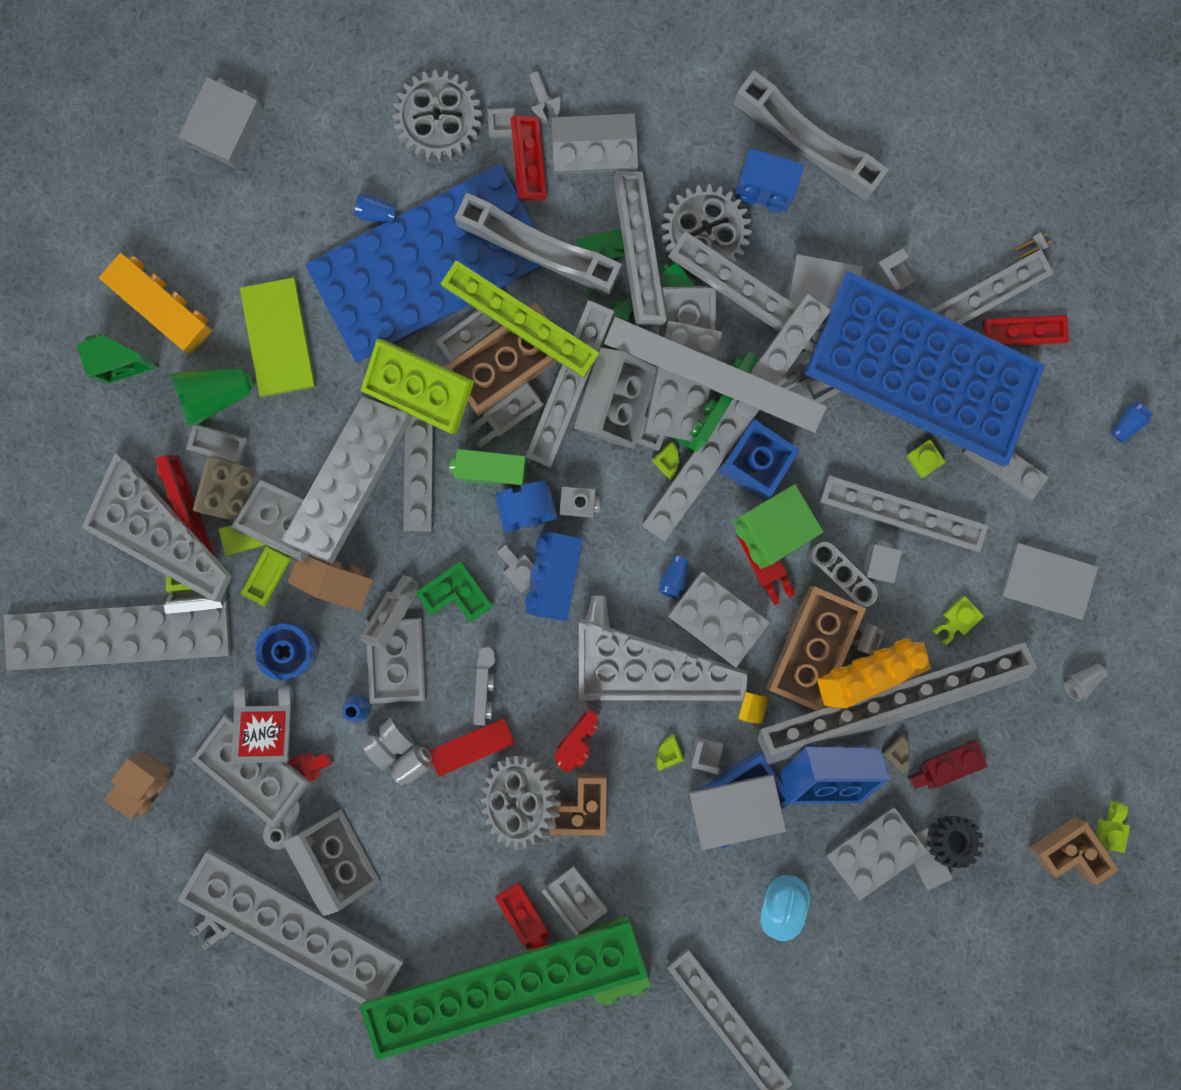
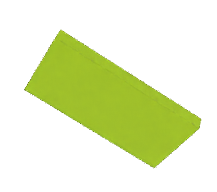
(277, 337)
(417, 386)

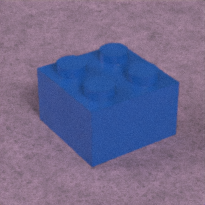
(768, 181)
(758, 460)

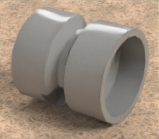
(383, 746)

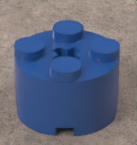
(525, 506)
(270, 650)

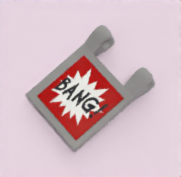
(261, 732)

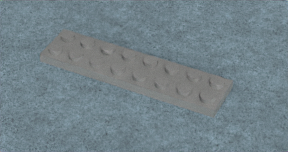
(114, 636)
(290, 928)

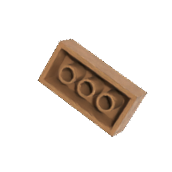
(500, 366)
(814, 646)

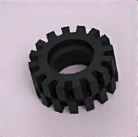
(969, 841)

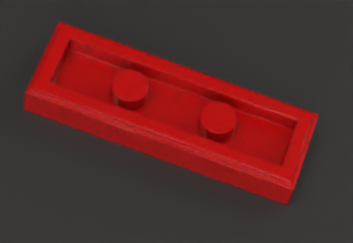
(528, 158)
(1028, 330)
(471, 747)

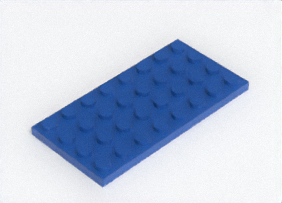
(393, 274)
(925, 369)

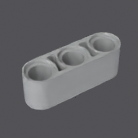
(855, 577)

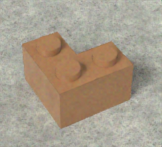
(331, 581)
(137, 784)
(588, 813)
(1074, 846)

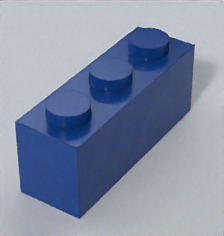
(553, 576)

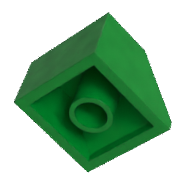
(111, 361)

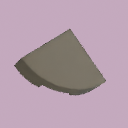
(898, 753)

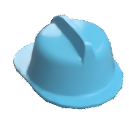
(785, 908)

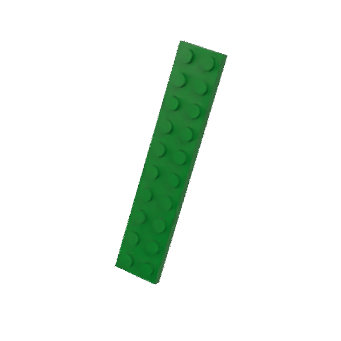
(503, 990)

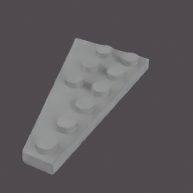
(143, 525)
(634, 668)

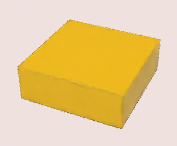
(753, 708)

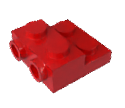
(574, 746)

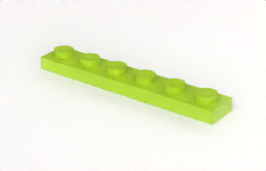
(519, 319)

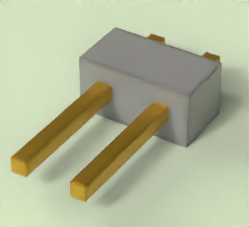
(1039, 242)

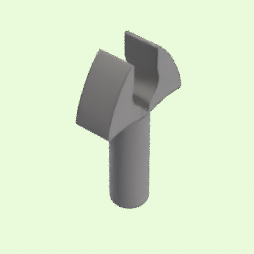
(543, 98)

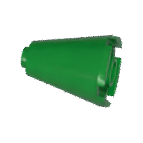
(210, 391)

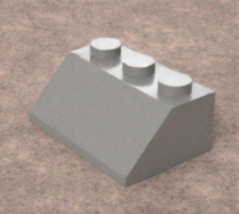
(594, 144)
(331, 863)

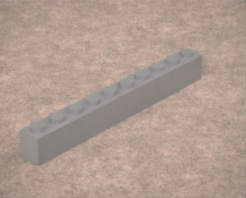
(898, 703)

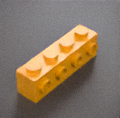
(155, 303)
(873, 673)

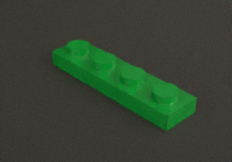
(716, 408)

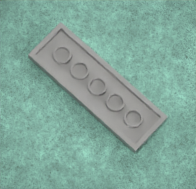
(346, 480)

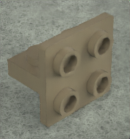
(223, 488)

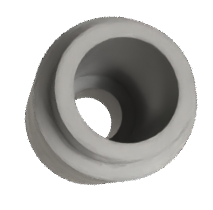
(411, 765)

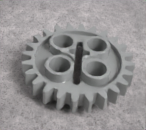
(437, 91)
(694, 208)
(520, 802)

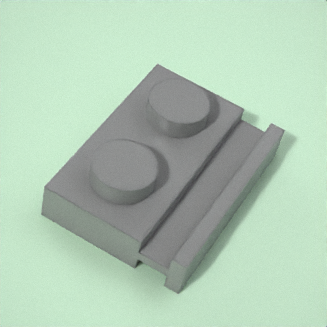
(574, 900)

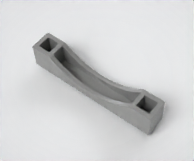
(772, 110)
(563, 258)

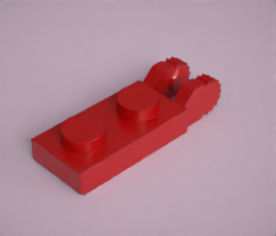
(769, 574)

